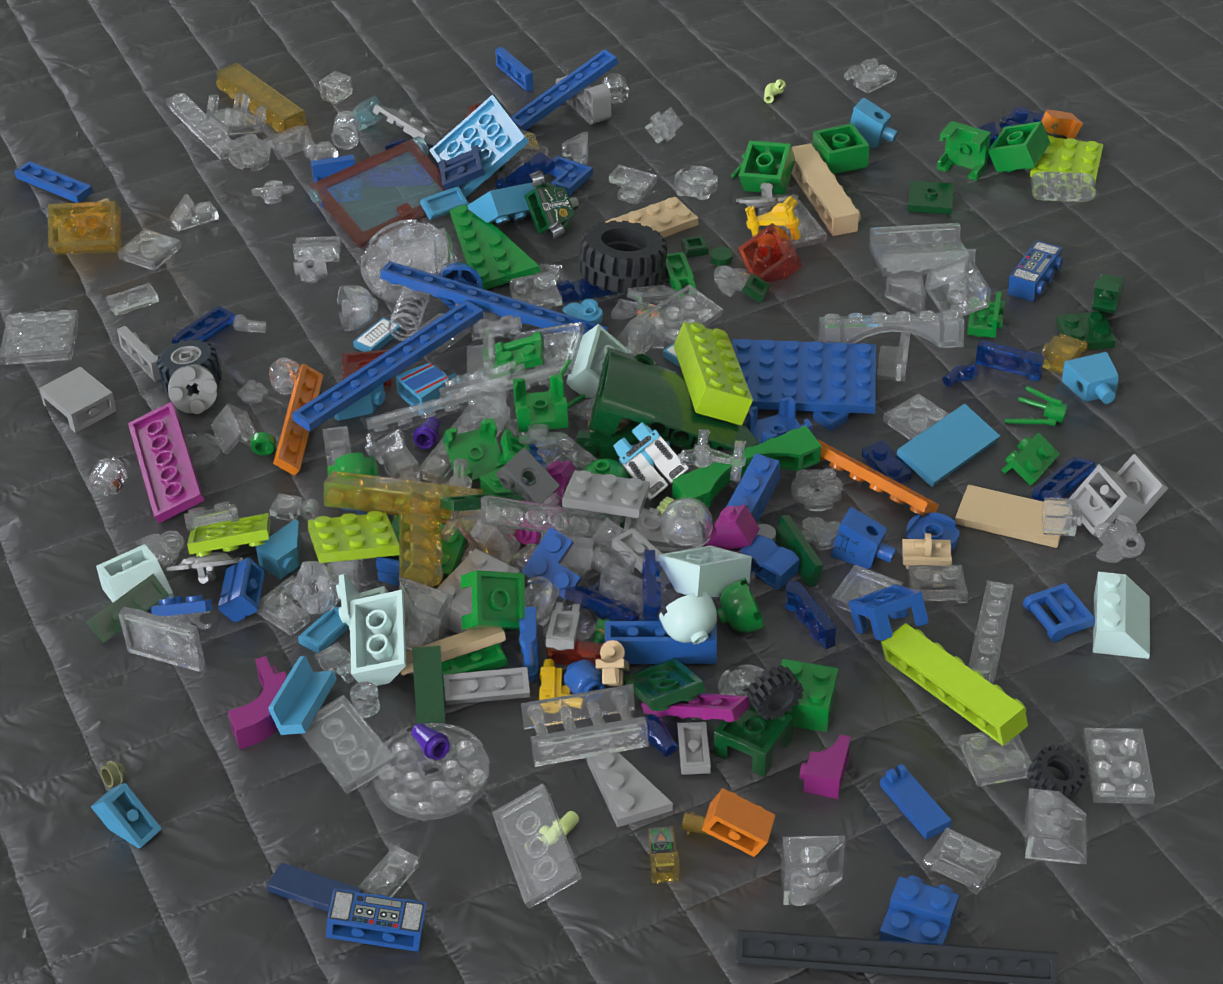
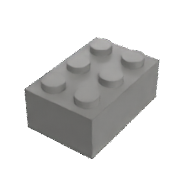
(463, 597)

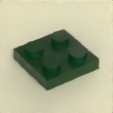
(1089, 328)

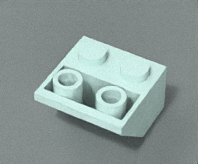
(129, 570)

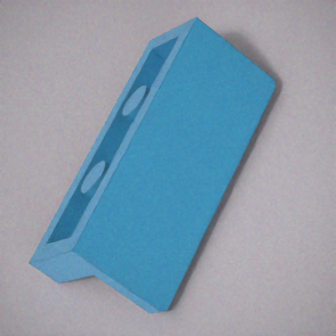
(300, 697)

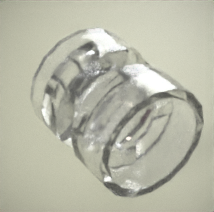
(346, 130)

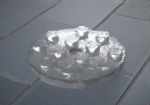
(378, 255)
(441, 794)

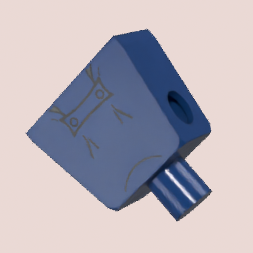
(861, 540)

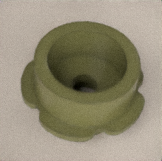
(113, 774)

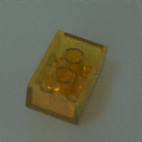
(84, 227)

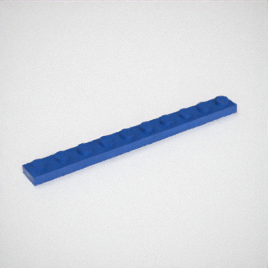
(486, 300)
(387, 366)

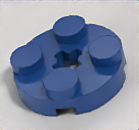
(934, 523)

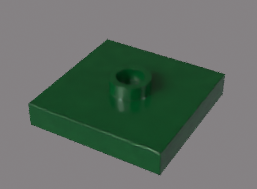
(931, 197)

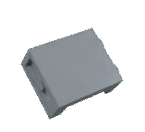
(79, 398)

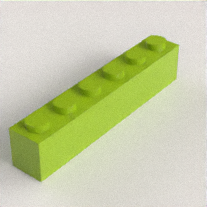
(955, 684)

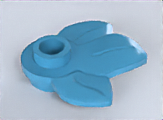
(587, 310)

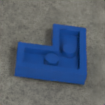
(570, 174)
(547, 562)
(176, 605)

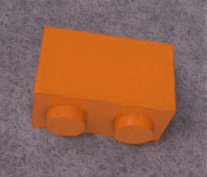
(738, 822)

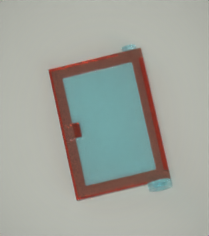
(380, 190)

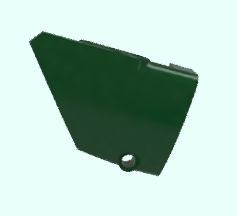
(660, 399)

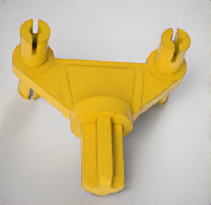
(781, 215)

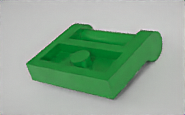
(525, 350)

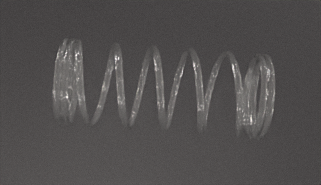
(412, 309)

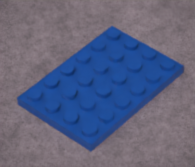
(812, 373)

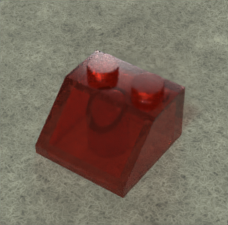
(770, 254)

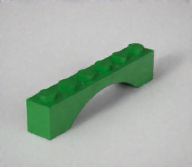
(793, 451)

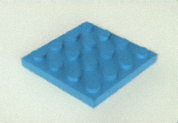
(489, 129)

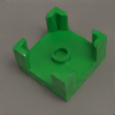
(966, 148)
(541, 407)
(477, 447)
(496, 600)

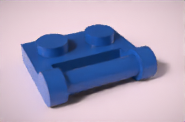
(1064, 606)
(529, 642)

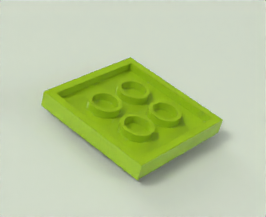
(1070, 157)
(229, 534)
(353, 537)

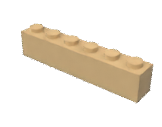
(824, 191)

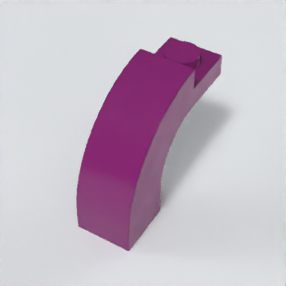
(253, 721)

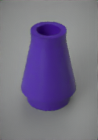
(427, 434)
(432, 743)

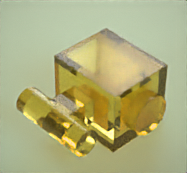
(1061, 350)

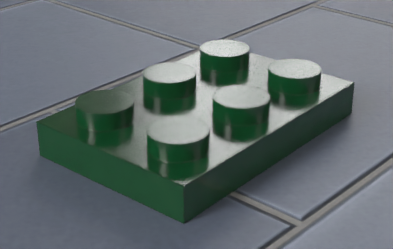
(665, 684)

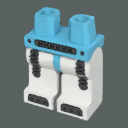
(648, 453)

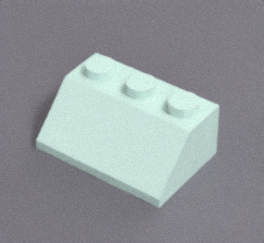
(590, 360)
(705, 569)
(1121, 617)
(377, 637)

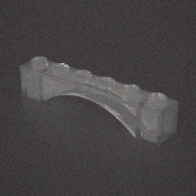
(942, 329)

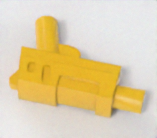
(551, 681)

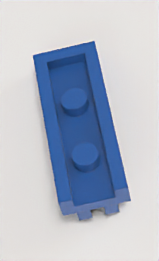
(914, 802)

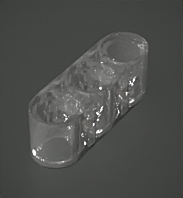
(1053, 190)

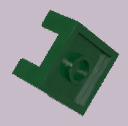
(754, 737)

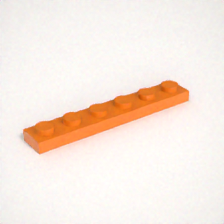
(293, 436)
(877, 480)

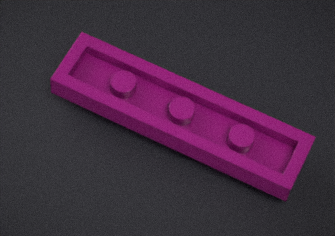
(706, 707)

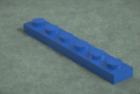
(564, 90)

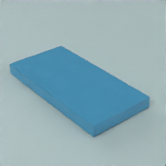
(948, 445)

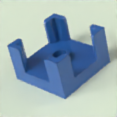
(775, 425)
(884, 602)

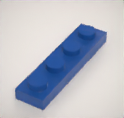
(53, 182)

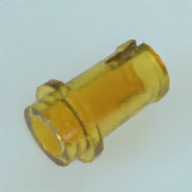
(693, 823)

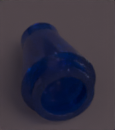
(659, 735)

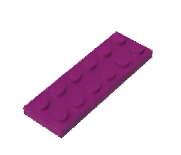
(165, 462)

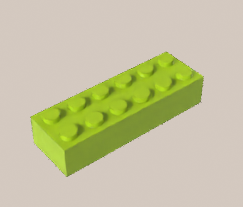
(712, 373)

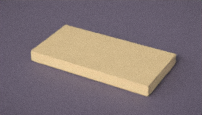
(1004, 515)

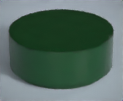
(721, 256)

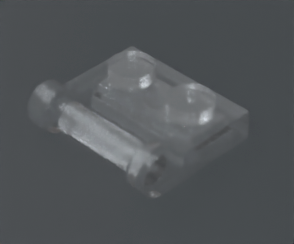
(220, 513)
(939, 582)
(964, 854)

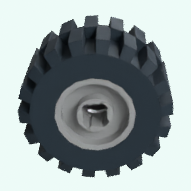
(186, 354)

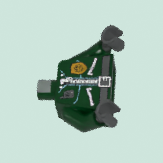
(550, 206)

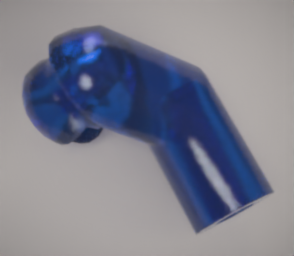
(960, 373)

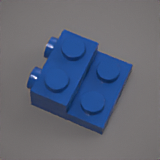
(919, 912)

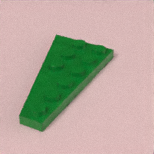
(490, 250)

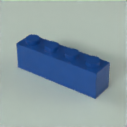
(650, 644)

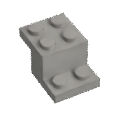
(1126, 493)

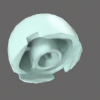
(690, 618)

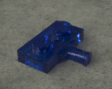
(886, 461)

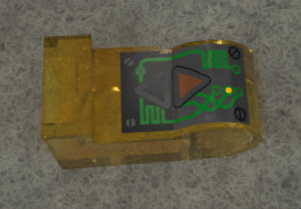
(663, 853)

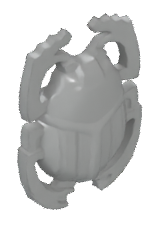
(766, 199)
(207, 561)

